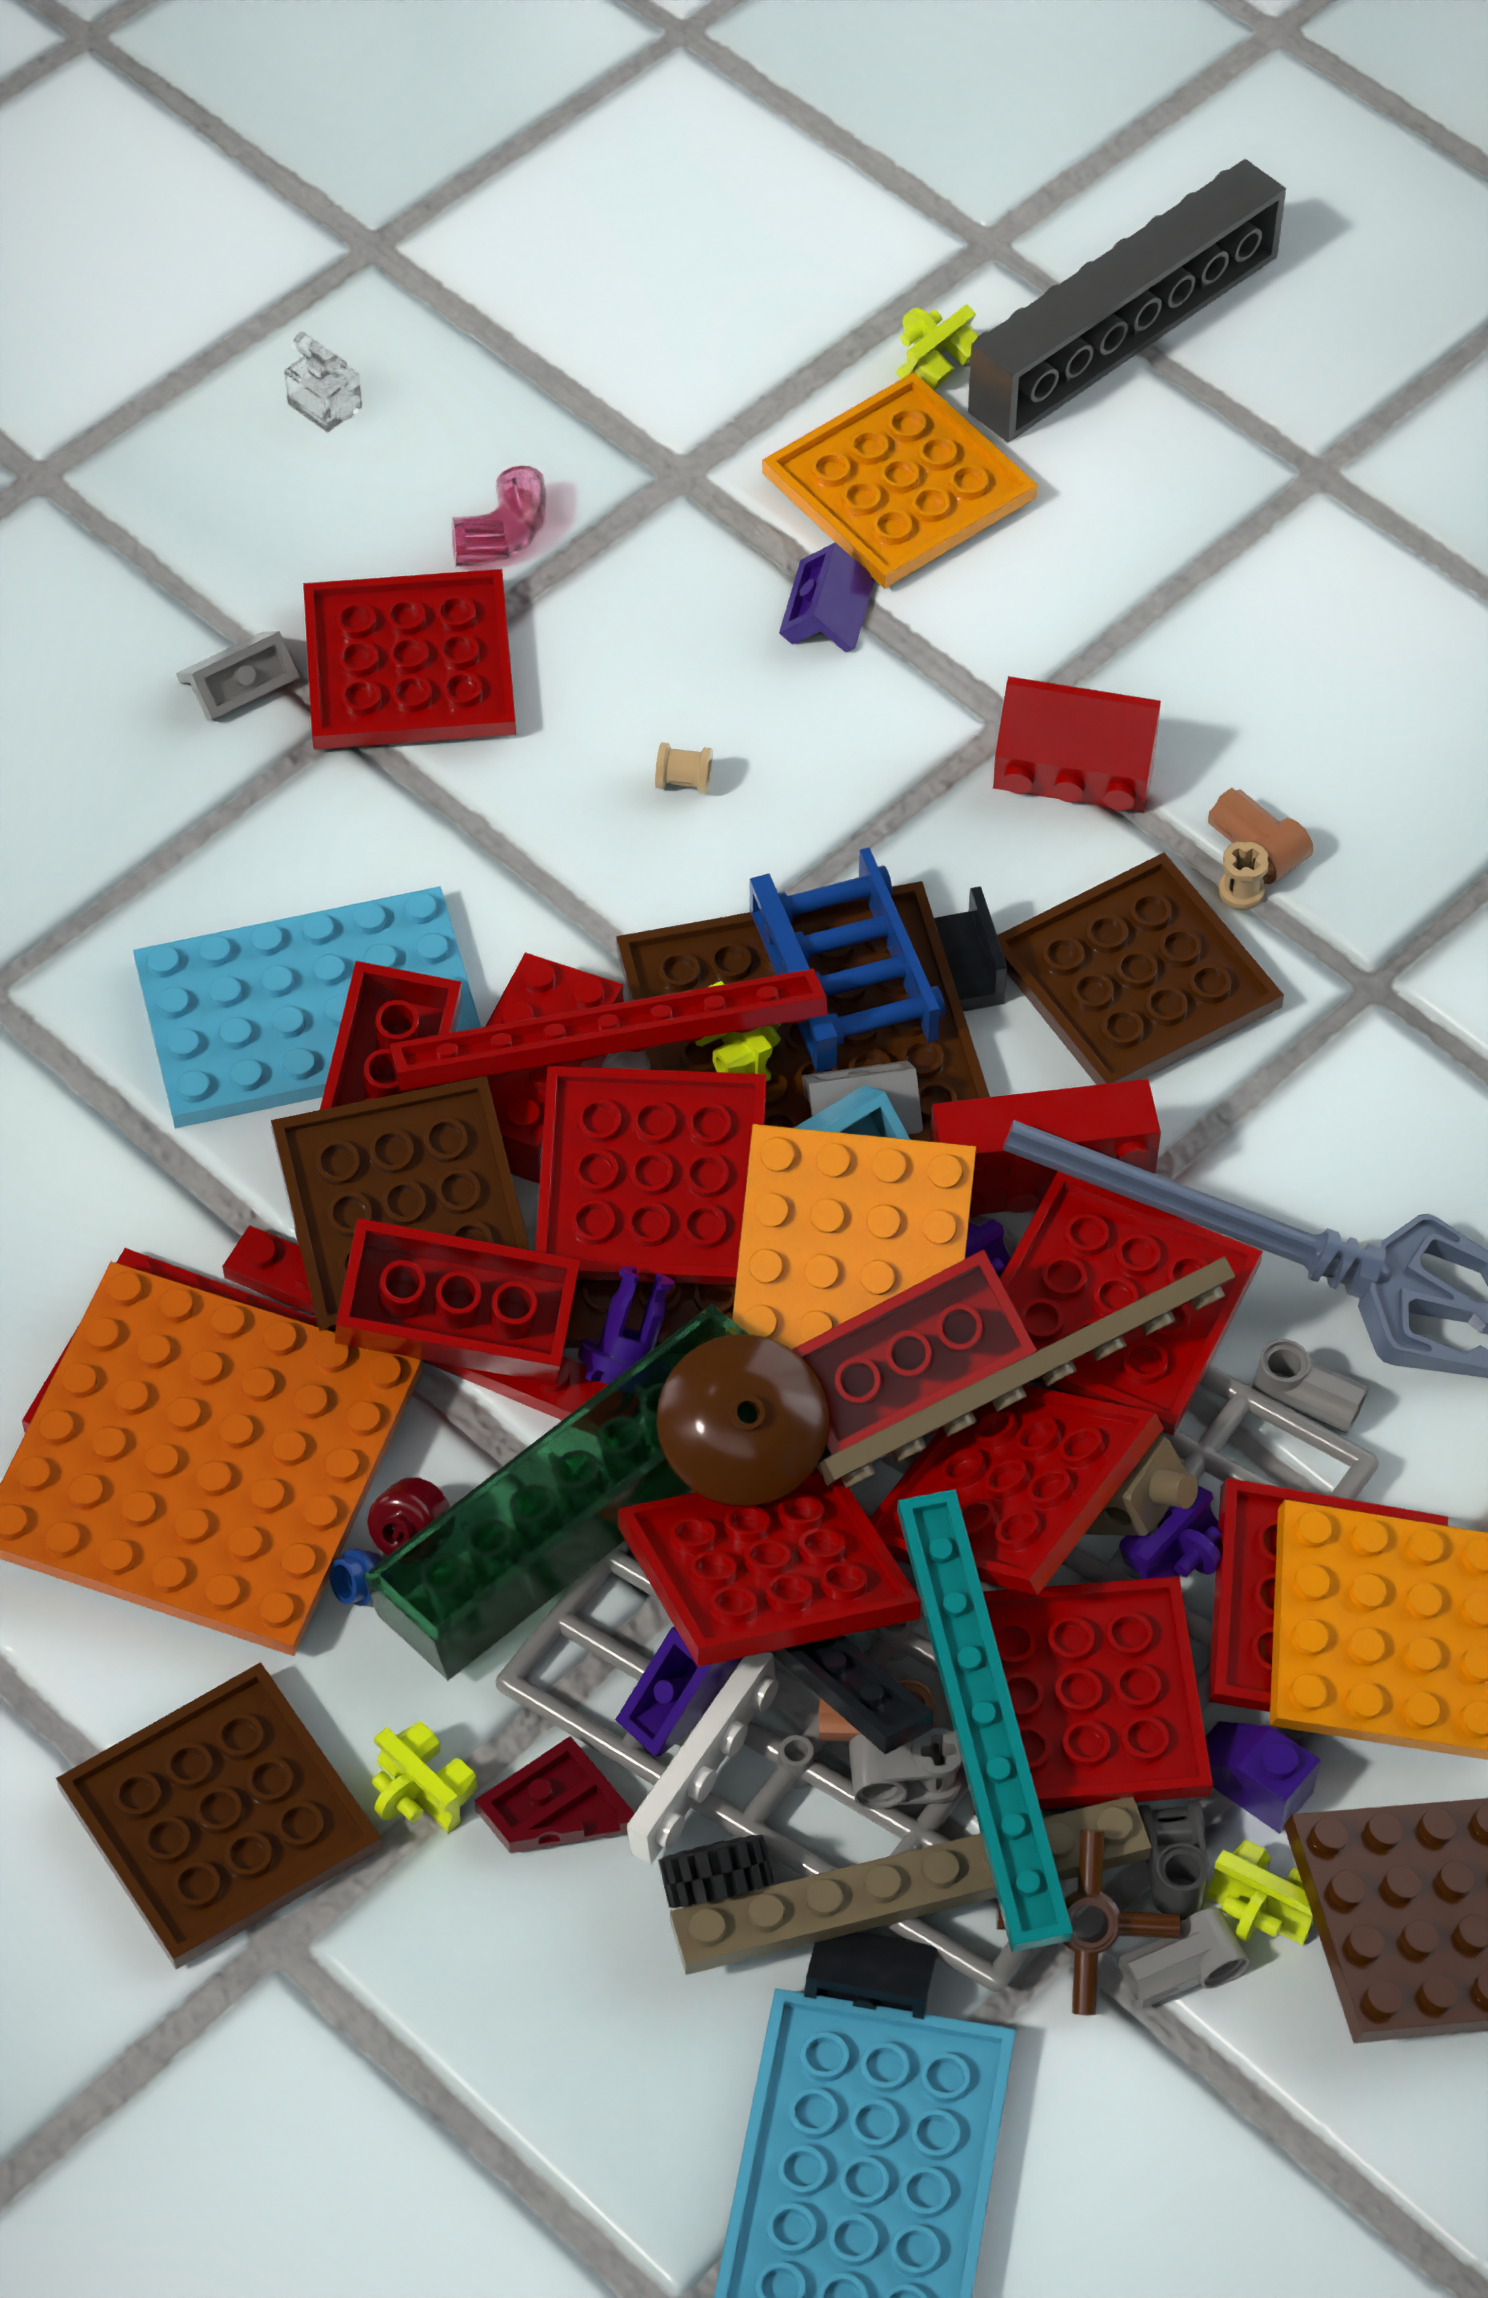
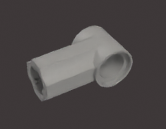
(1310, 1386)
(1202, 1955)

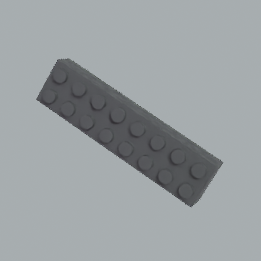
(1125, 300)

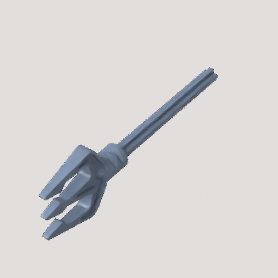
(1382, 1277)

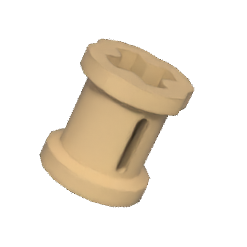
(683, 768)
(1238, 868)

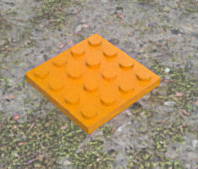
(899, 479)
(843, 1226)
(1380, 1630)

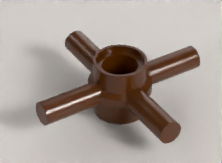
(1115, 1922)

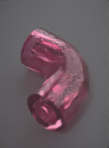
(508, 527)

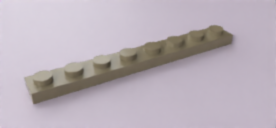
(1007, 1385)
(884, 1890)

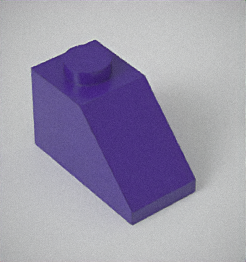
(672, 1695)
(1261, 1770)

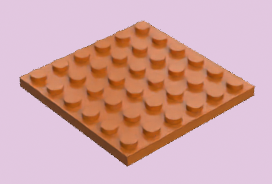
(201, 1457)

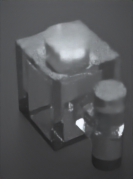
(321, 384)

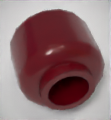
(404, 1512)

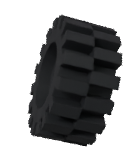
(716, 1871)

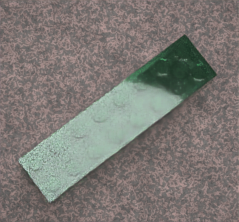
(537, 1516)

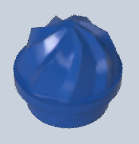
(348, 1573)

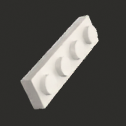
(694, 1767)

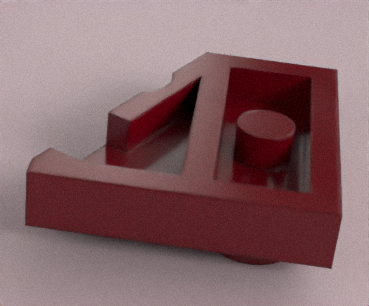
(554, 1802)

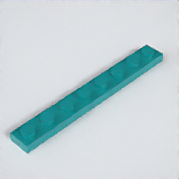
(984, 1722)

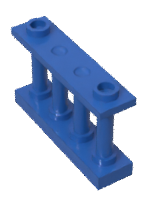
(792, 951)

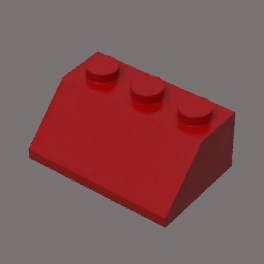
(1076, 744)

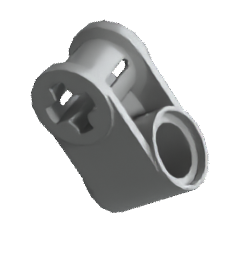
(906, 1773)

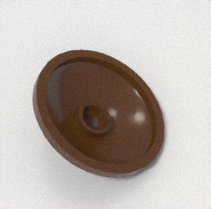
(717, 1451)

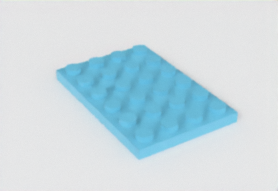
(258, 1008)
(865, 2154)

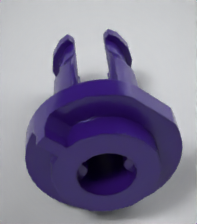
(623, 1346)

